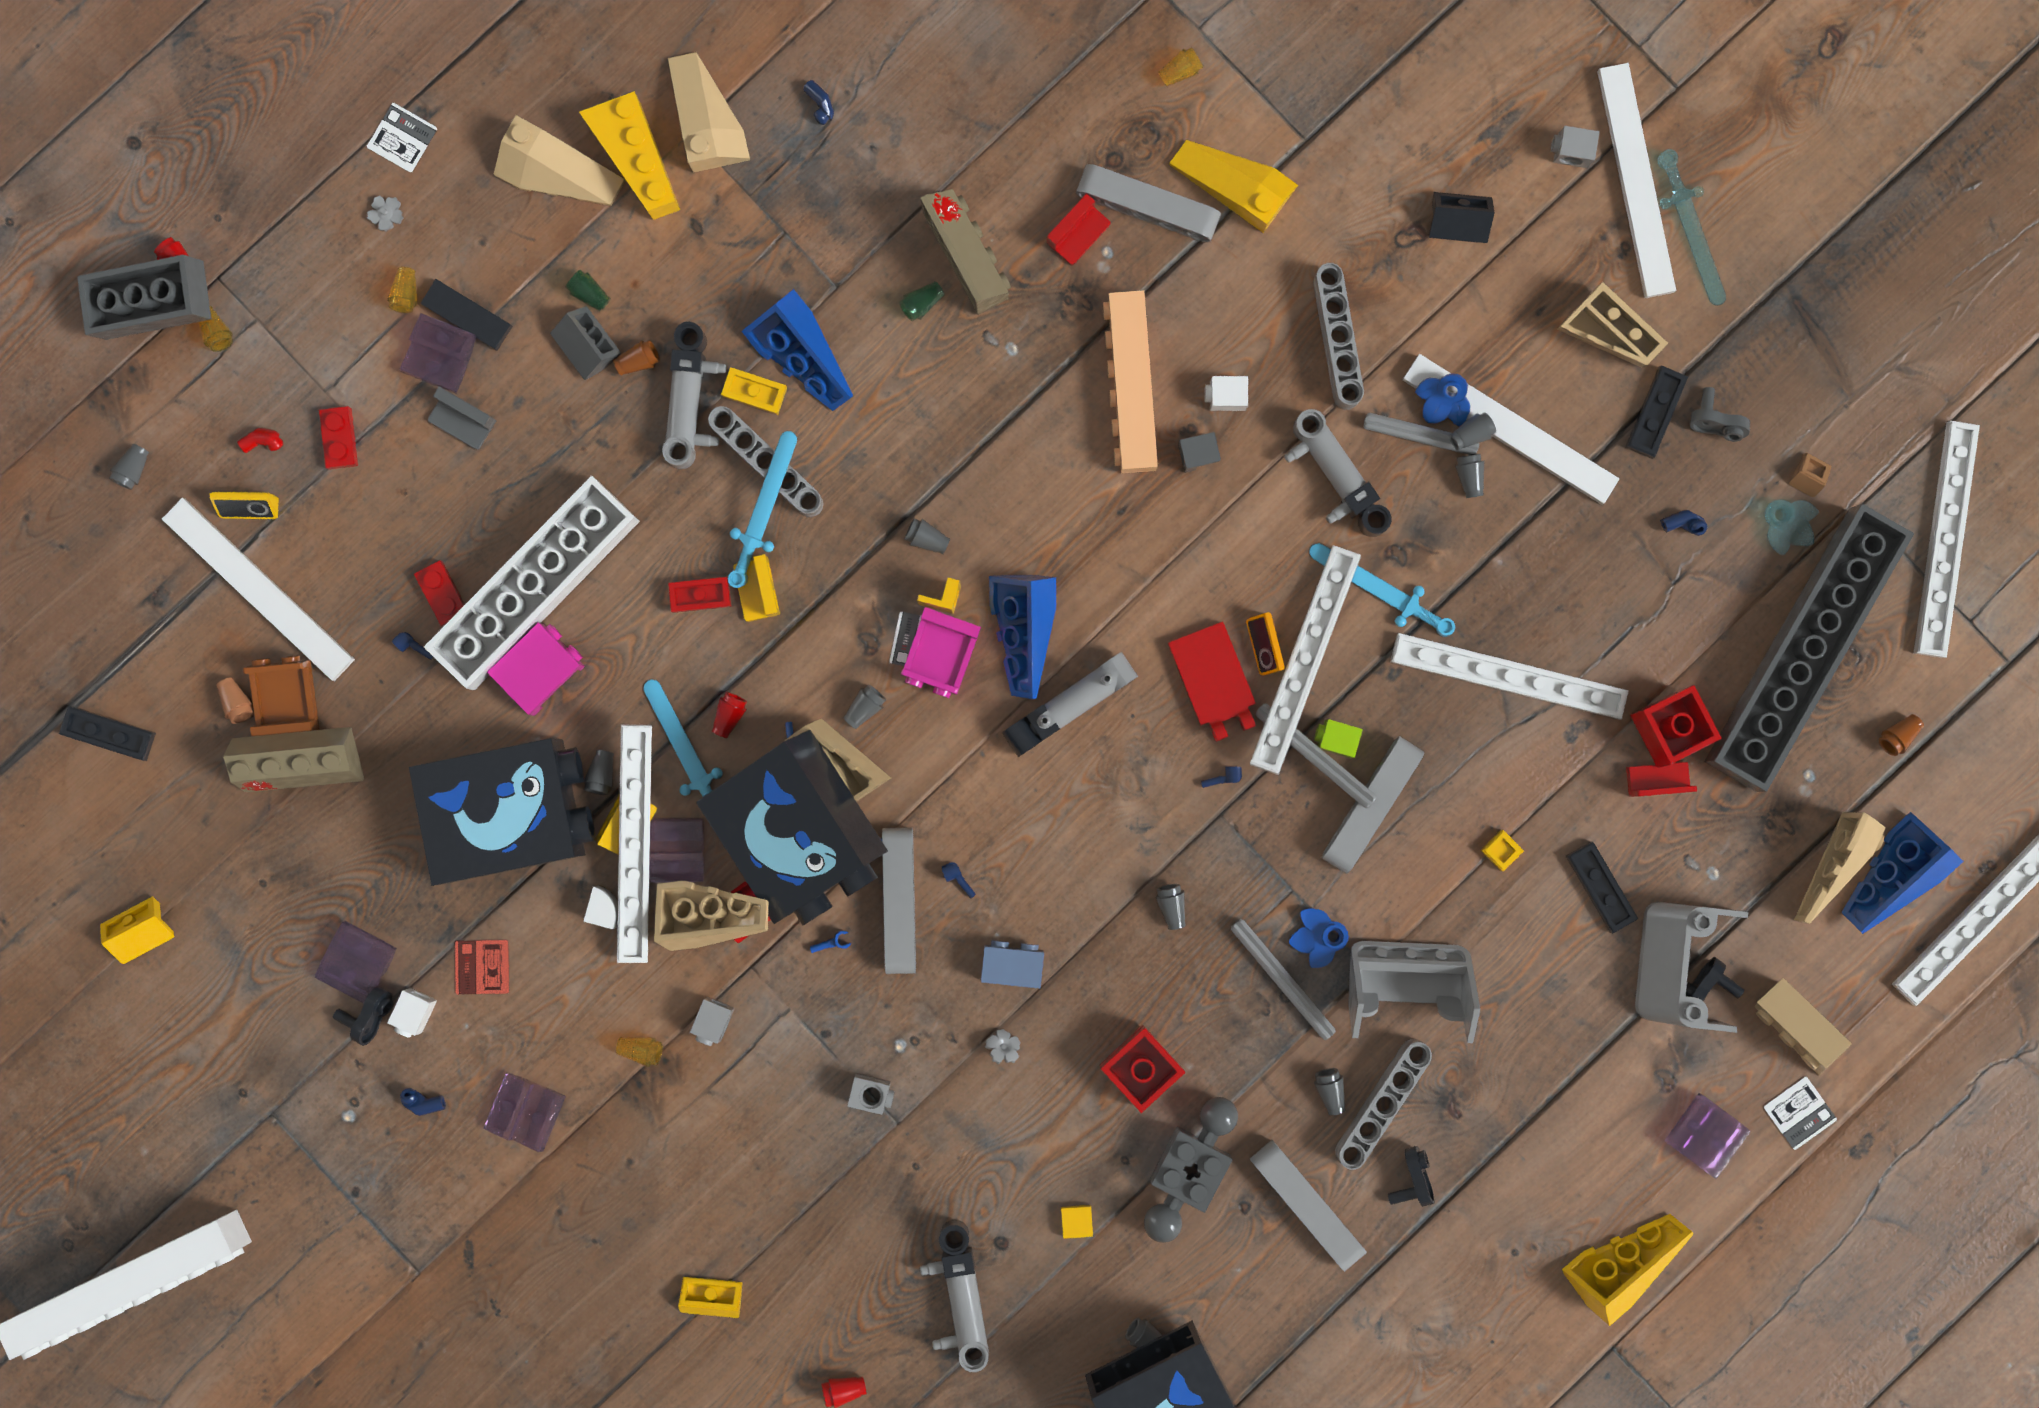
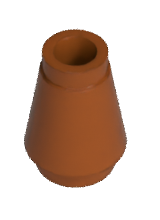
(637, 358)
(1899, 737)

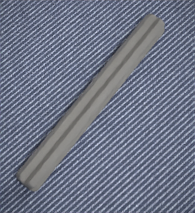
(1326, 764)
(1283, 979)

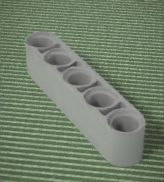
(1149, 203)
(1342, 322)
(758, 449)
(1363, 822)
(899, 901)
(1382, 1119)
(1308, 1205)

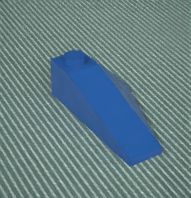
(796, 343)
(1025, 619)
(1903, 871)

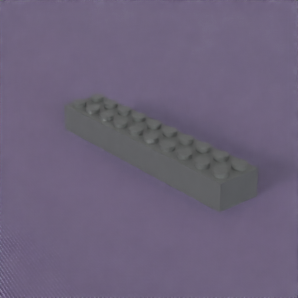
(1809, 647)

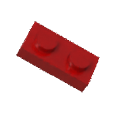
(338, 437)
(440, 591)
(699, 594)

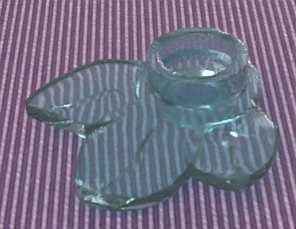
(1793, 527)

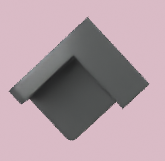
(1198, 451)

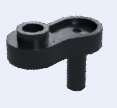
(1710, 975)
(366, 1026)
(1417, 1163)

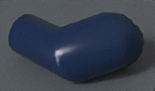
(823, 101)
(1686, 520)
(420, 1104)

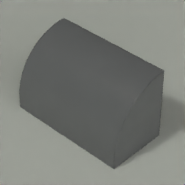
(585, 342)

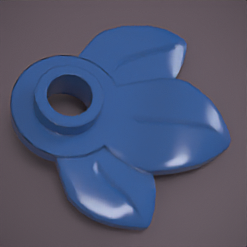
(1441, 402)
(1314, 937)

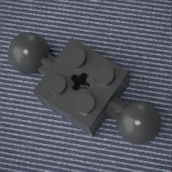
(1163, 1220)

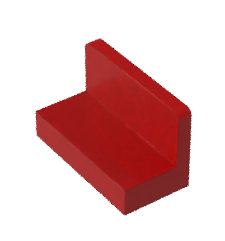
(1078, 230)
(1651, 780)

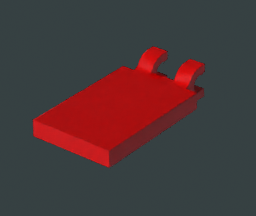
(1213, 678)

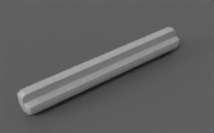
(1413, 432)

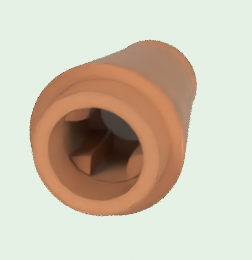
(234, 701)

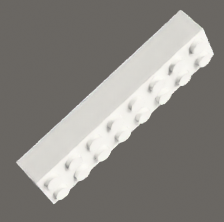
(532, 583)
(124, 1287)

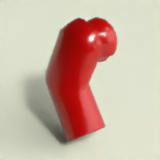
(261, 436)

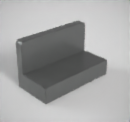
(461, 419)

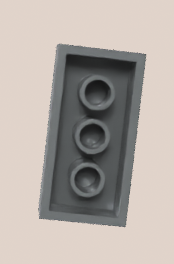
(144, 297)

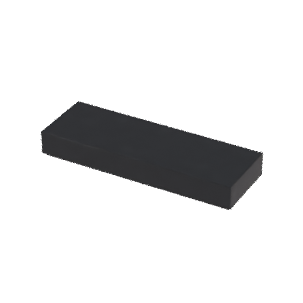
(466, 314)
(1656, 412)
(107, 733)
(1601, 887)

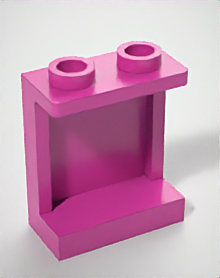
(940, 652)
(536, 667)

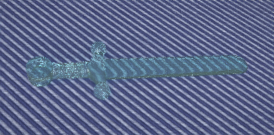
(1692, 226)

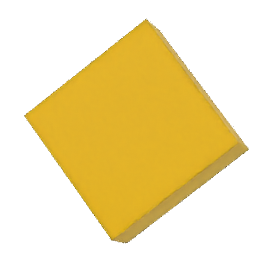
(1502, 850)
(1077, 1221)

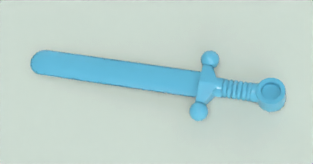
(762, 509)
(1391, 595)
(699, 778)

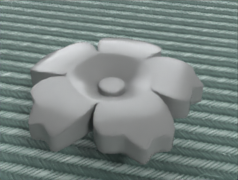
(385, 213)
(1003, 1047)

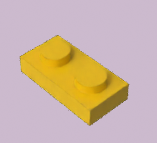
(754, 391)

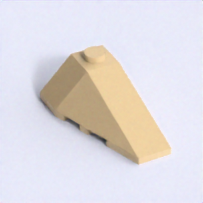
(706, 121)
(545, 164)
(1848, 850)
(703, 916)

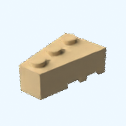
(1613, 327)
(853, 767)
(1801, 1026)

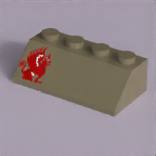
(965, 250)
(293, 760)

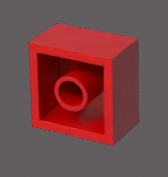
(1675, 726)
(1142, 1068)

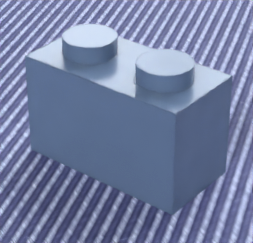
(1012, 965)

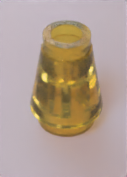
(1181, 67)
(403, 291)
(215, 333)
(640, 1050)

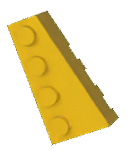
(629, 142)

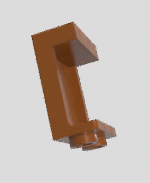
(282, 696)

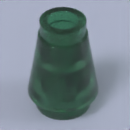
(587, 290)
(920, 301)

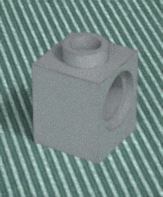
(1575, 146)
(711, 1021)
(858, 1100)

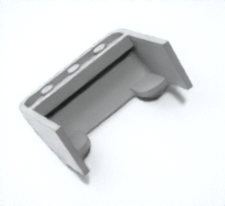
(1666, 963)
(1416, 975)

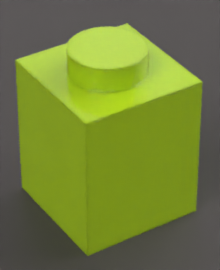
(1338, 738)

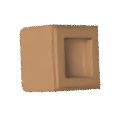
(1810, 475)

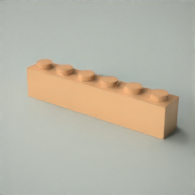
(1131, 382)

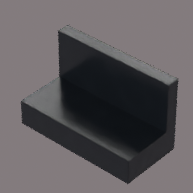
(1461, 217)

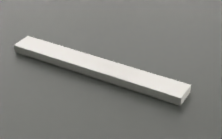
(1636, 180)
(1527, 438)
(1946, 539)
(258, 589)
(1305, 660)
(1509, 676)
(634, 843)
(1970, 926)

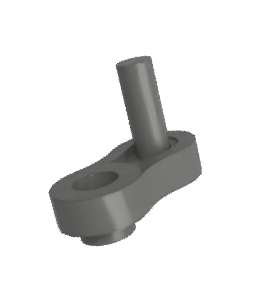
(1709, 421)

